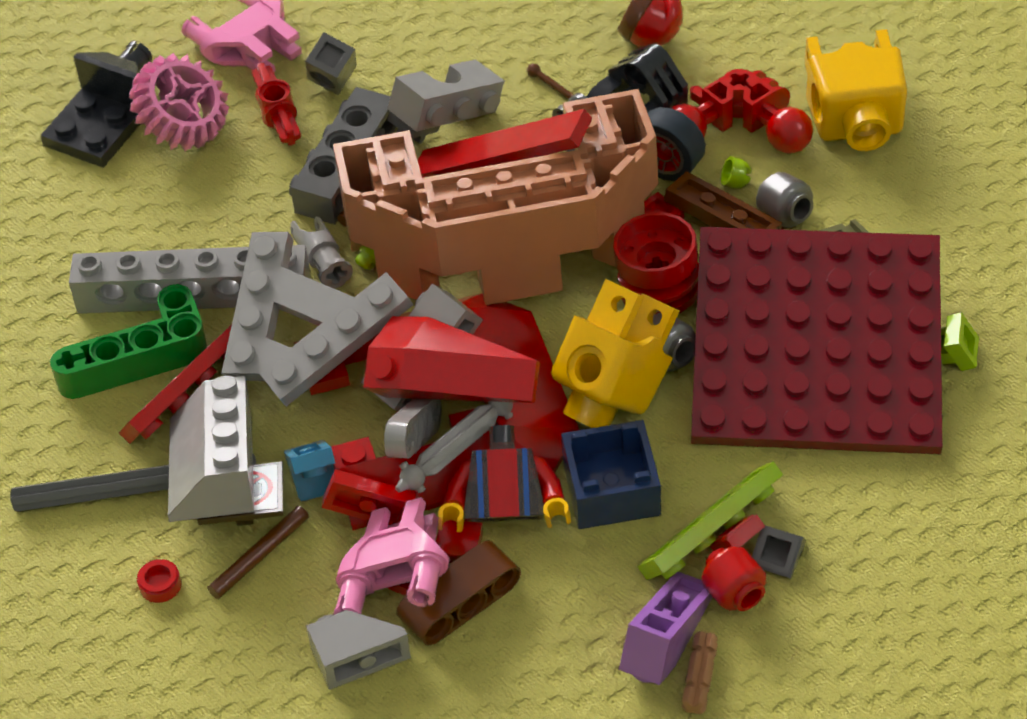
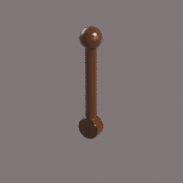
(534, 70)

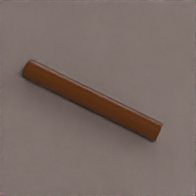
(258, 552)

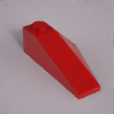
(440, 362)

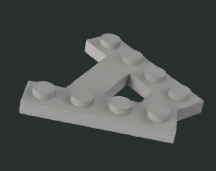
(341, 319)

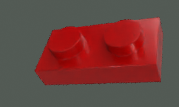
(360, 496)

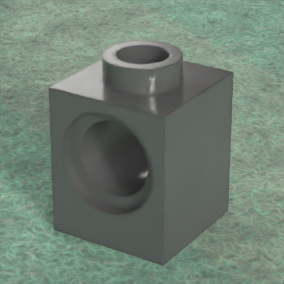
(330, 63)

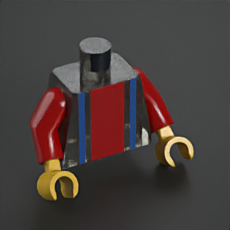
(503, 485)

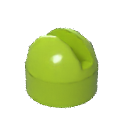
(735, 173)

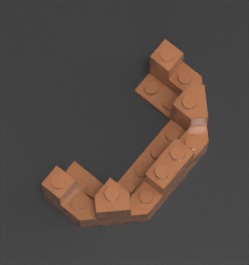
(504, 216)

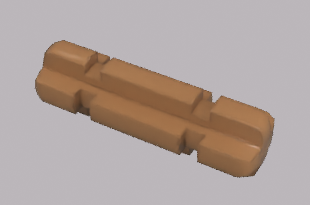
(699, 673)

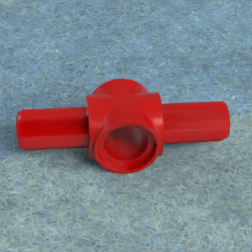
(276, 104)

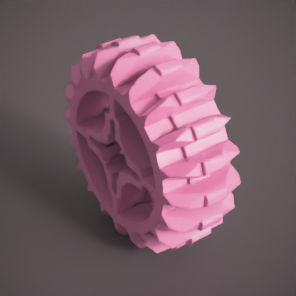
(177, 113)

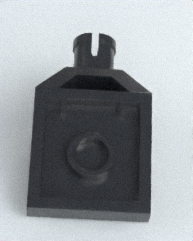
(99, 115)

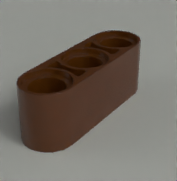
(462, 593)

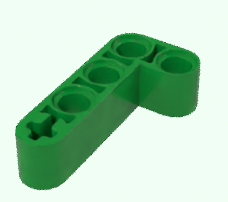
(134, 351)

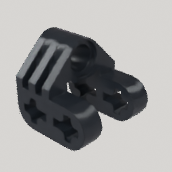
(649, 71)

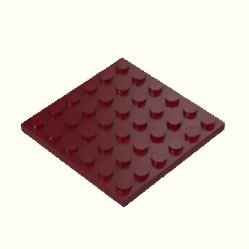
(818, 341)

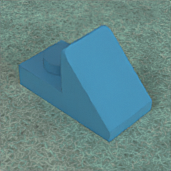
(310, 468)

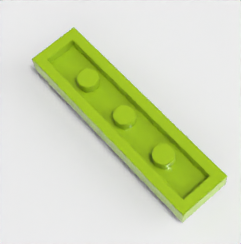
(698, 533)

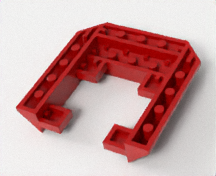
(535, 424)

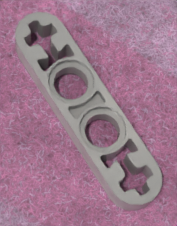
(412, 427)

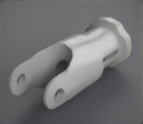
(323, 254)

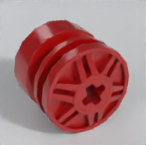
(658, 258)

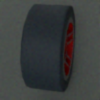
(678, 143)

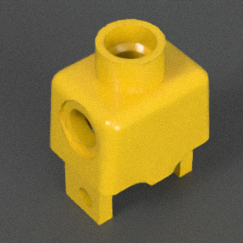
(856, 91)
(614, 356)

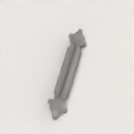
(451, 445)

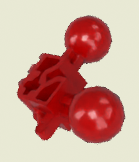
(755, 100)

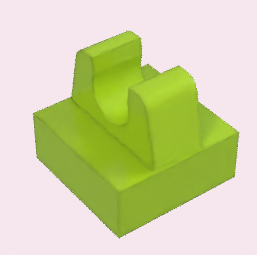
(959, 343)

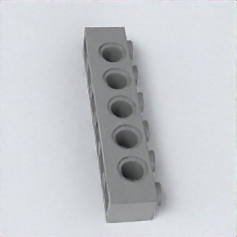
(135, 278)

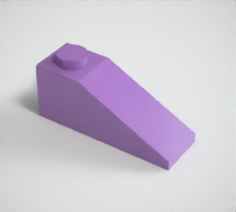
(664, 629)

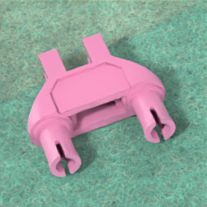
(246, 37)
(392, 557)

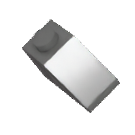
(355, 646)

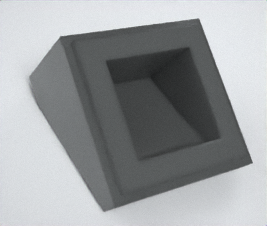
(778, 551)

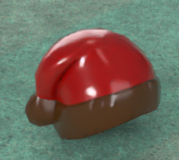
(651, 22)

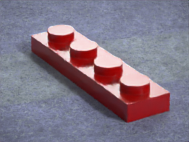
(174, 394)

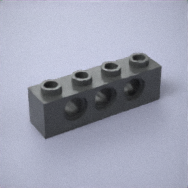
(317, 186)

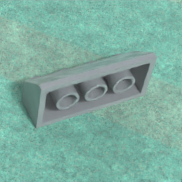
(212, 452)

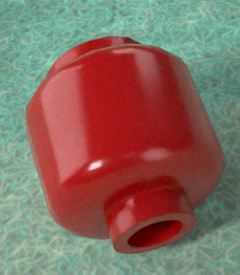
(734, 579)

